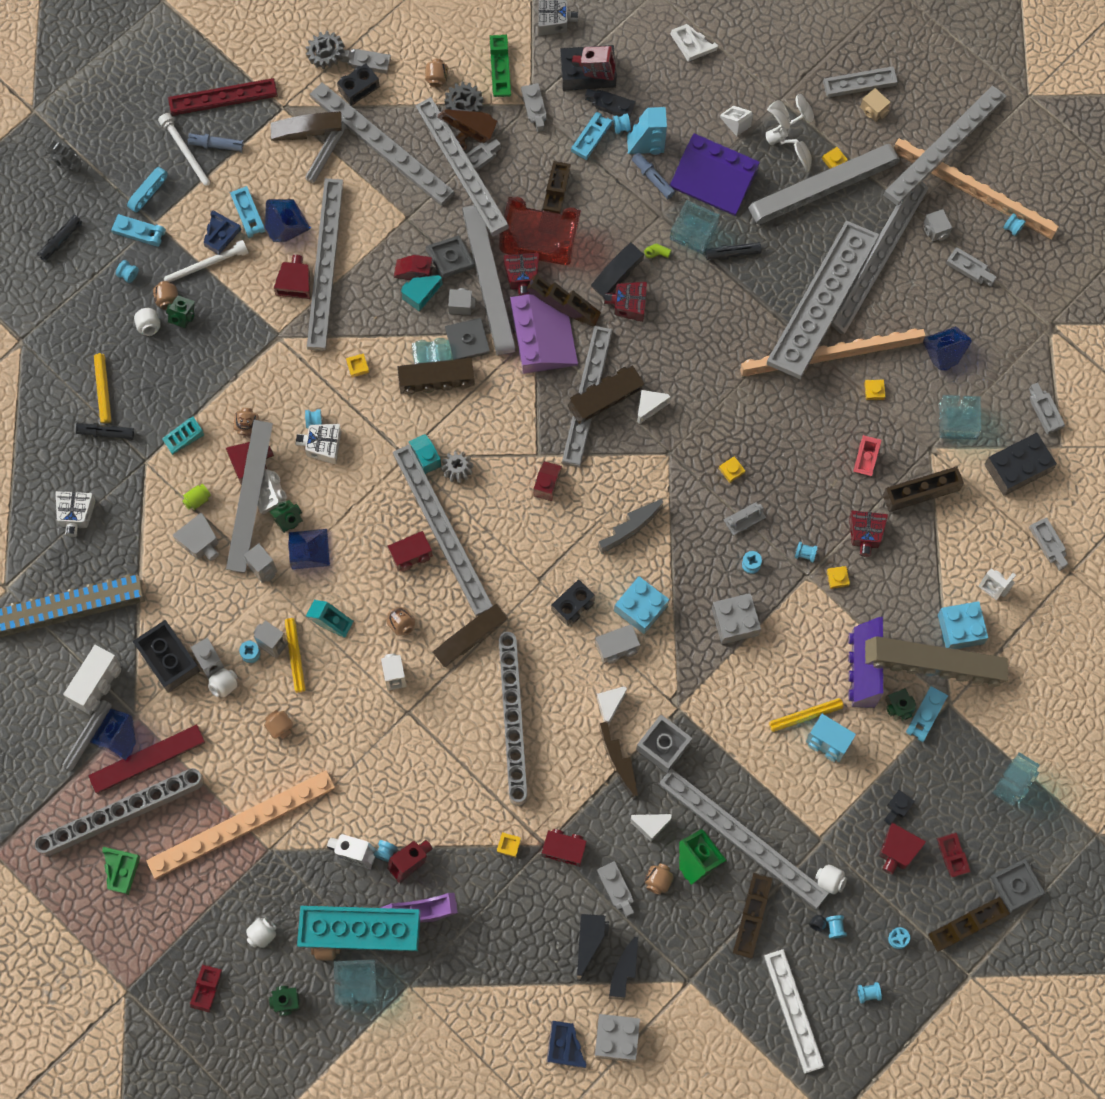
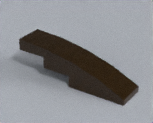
(306, 125)
(556, 187)
(564, 302)
(470, 635)
(621, 765)
(752, 915)
(968, 924)

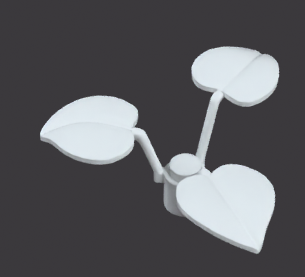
(779, 133)

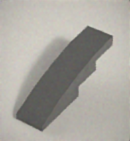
(635, 522)

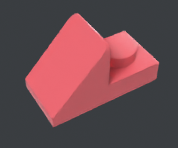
(867, 455)

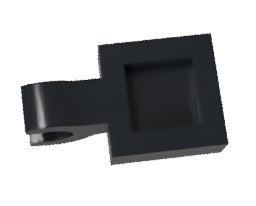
(899, 806)

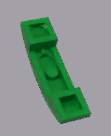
(500, 66)

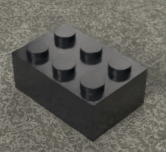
(574, 78)
(1020, 464)
(166, 656)

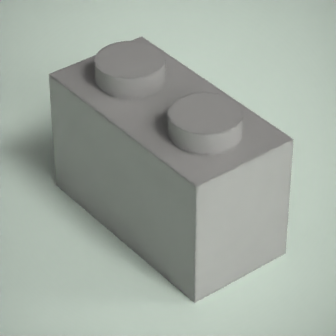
(260, 563)
(270, 639)
(617, 644)

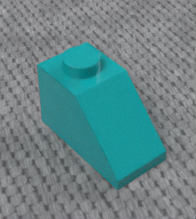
(420, 290)
(425, 453)
(329, 618)

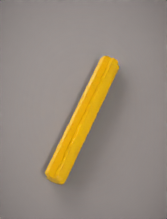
(102, 388)
(295, 657)
(806, 715)

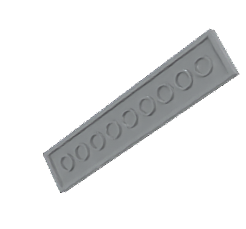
(822, 300)

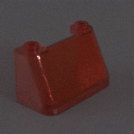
(539, 232)

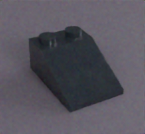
(591, 937)

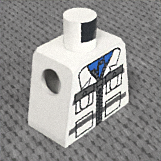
(321, 442)
(74, 510)
(353, 850)

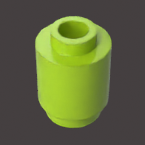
(196, 497)

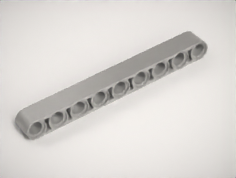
(824, 184)
(488, 281)
(512, 727)
(110, 811)

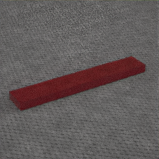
(222, 96)
(146, 759)

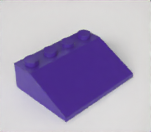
(714, 174)
(865, 679)

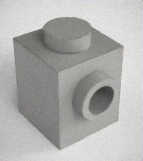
(937, 225)
(461, 301)

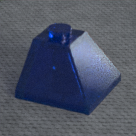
(284, 220)
(947, 347)
(308, 549)
(116, 734)

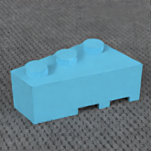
(649, 133)

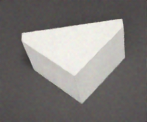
(737, 119)
(651, 403)
(610, 701)
(650, 825)

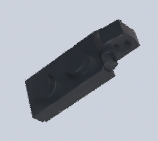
(610, 102)

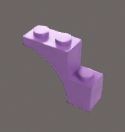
(432, 908)

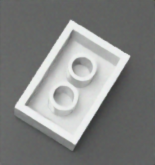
(93, 680)

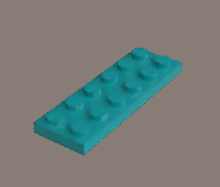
(359, 928)

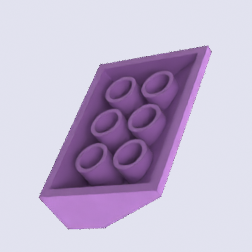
(542, 335)

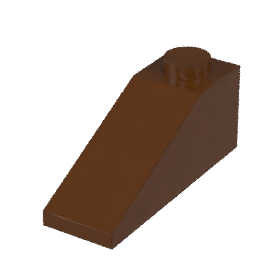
(472, 123)

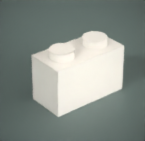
(393, 672)

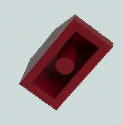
(413, 267)
(547, 481)

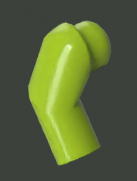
(655, 250)

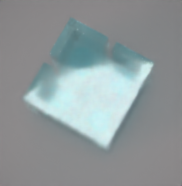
(696, 226)
(961, 420)
(1016, 778)
(356, 982)

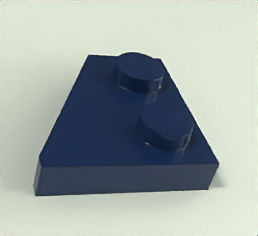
(220, 232)
(564, 1046)

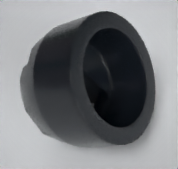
(818, 923)

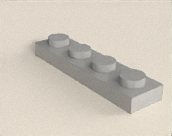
(860, 82)

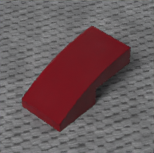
(952, 854)
(205, 988)

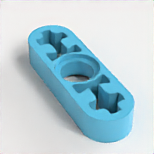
(147, 189)

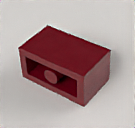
(410, 551)
(564, 847)

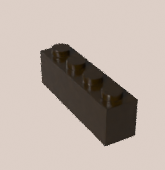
(436, 376)
(605, 394)
(923, 489)

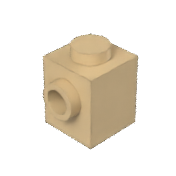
(875, 105)

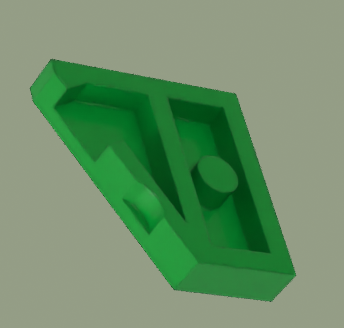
(120, 869)

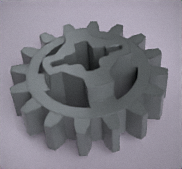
(325, 50)
(464, 98)
(63, 155)

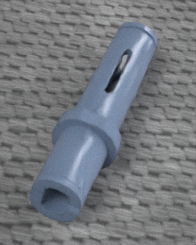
(215, 142)
(647, 169)

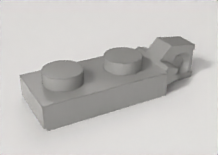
(376, 61)
(534, 105)
(483, 154)
(971, 267)
(1045, 409)
(1049, 542)
(616, 888)

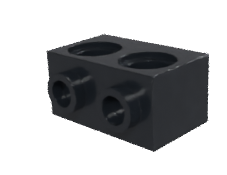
(361, 87)
(569, 599)

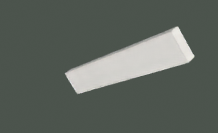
(794, 1011)

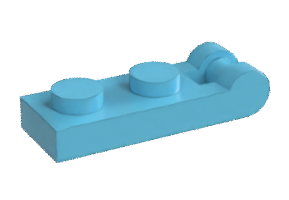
(591, 136)
(247, 211)
(138, 230)
(927, 713)

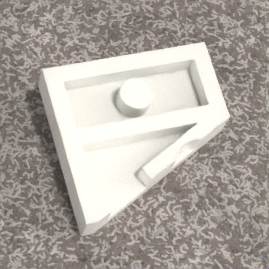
(692, 43)

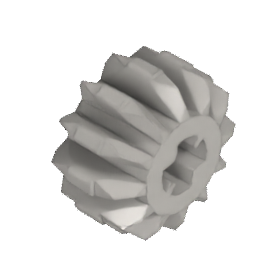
(454, 461)

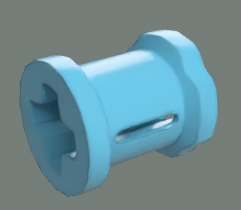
(806, 552)
(836, 926)
(869, 992)

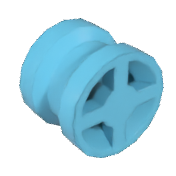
(621, 123)
(1014, 224)
(127, 271)
(313, 418)
(754, 565)
(252, 655)
(385, 850)
(902, 936)

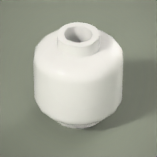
(147, 321)
(222, 682)
(831, 879)
(261, 932)

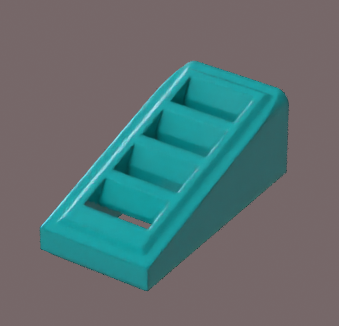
(191, 422)

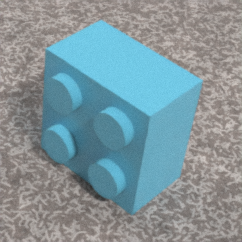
(641, 605)
(963, 625)
(830, 738)

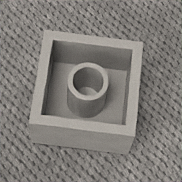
(736, 618)
(664, 743)
(617, 1038)

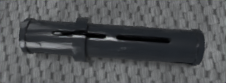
(53, 244)
(731, 251)
(105, 431)

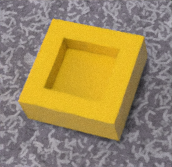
(834, 158)
(357, 365)
(874, 389)
(731, 469)
(838, 577)
(508, 845)

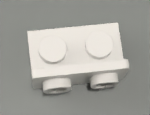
(271, 492)
(995, 584)

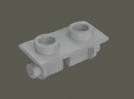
(745, 518)

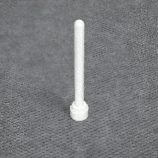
(167, 122)
(239, 249)

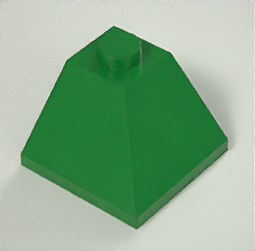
(698, 856)

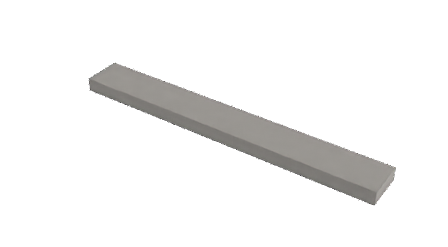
(591, 375)
(249, 495)

